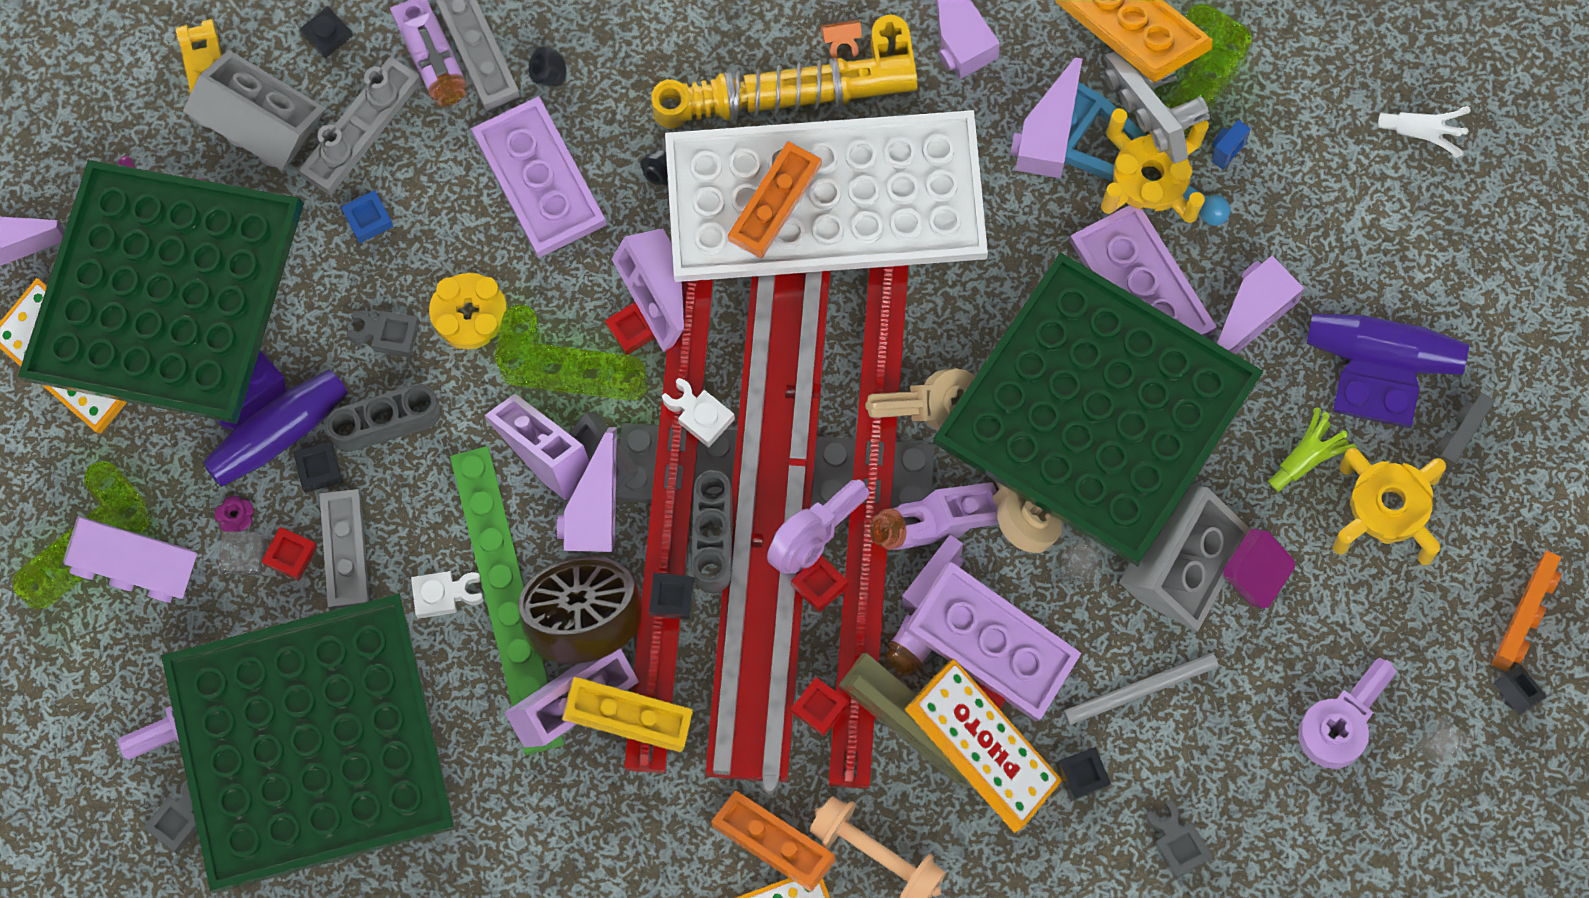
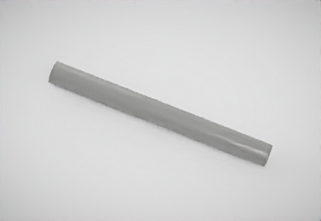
(1141, 688)

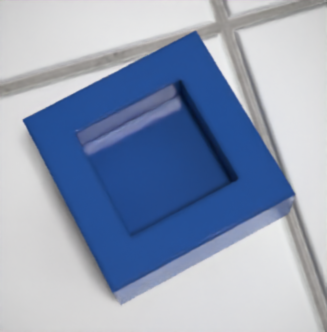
(1229, 143)
(367, 216)

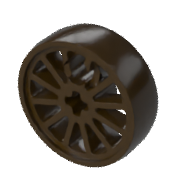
(566, 605)

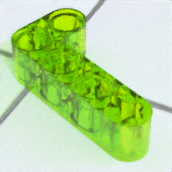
(1217, 60)
(573, 362)
(110, 511)

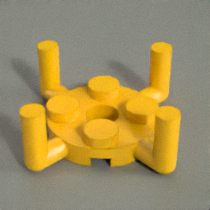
(1139, 192)
(1378, 520)

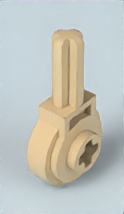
(925, 402)
(1024, 522)

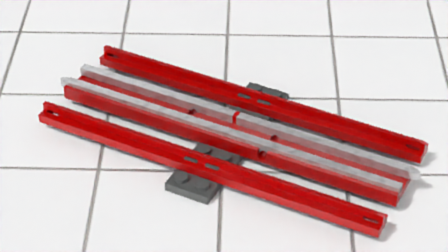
(774, 473)

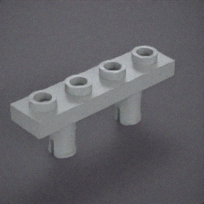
(1152, 115)
(360, 125)

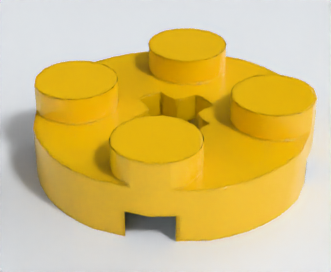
(453, 294)

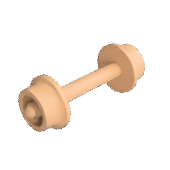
(833, 822)

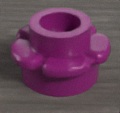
(238, 523)

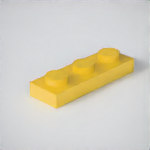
(627, 714)

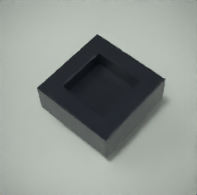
(326, 32)
(317, 467)
(671, 596)
(1519, 690)
(1083, 774)

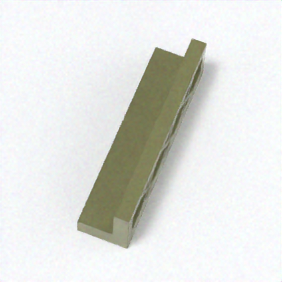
(886, 700)

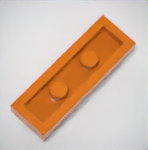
(774, 199)
(1529, 612)
(773, 841)

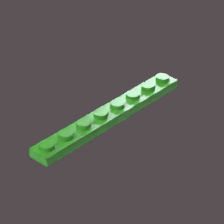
(499, 575)

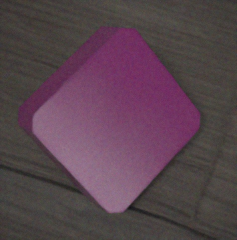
(1259, 568)

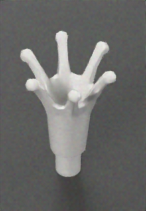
(1426, 127)

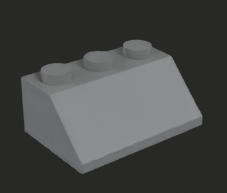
(253, 109)
(1188, 559)

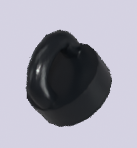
(547, 67)

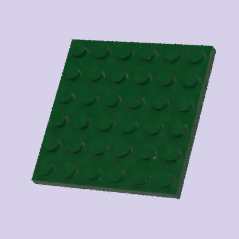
(162, 290)
(1098, 408)
(307, 743)

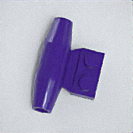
(1384, 358)
(271, 420)

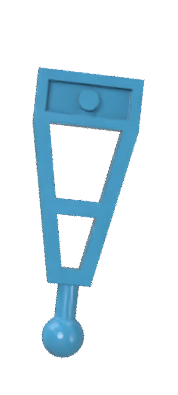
(1086, 109)

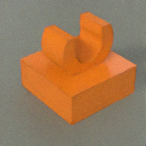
(841, 33)

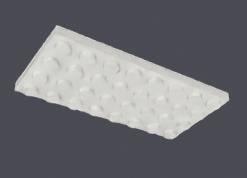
(881, 198)

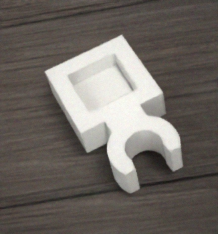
(701, 415)
(438, 594)

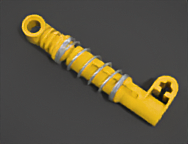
(799, 86)

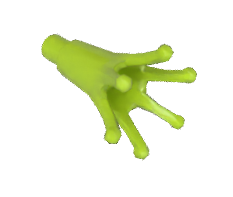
(1310, 452)

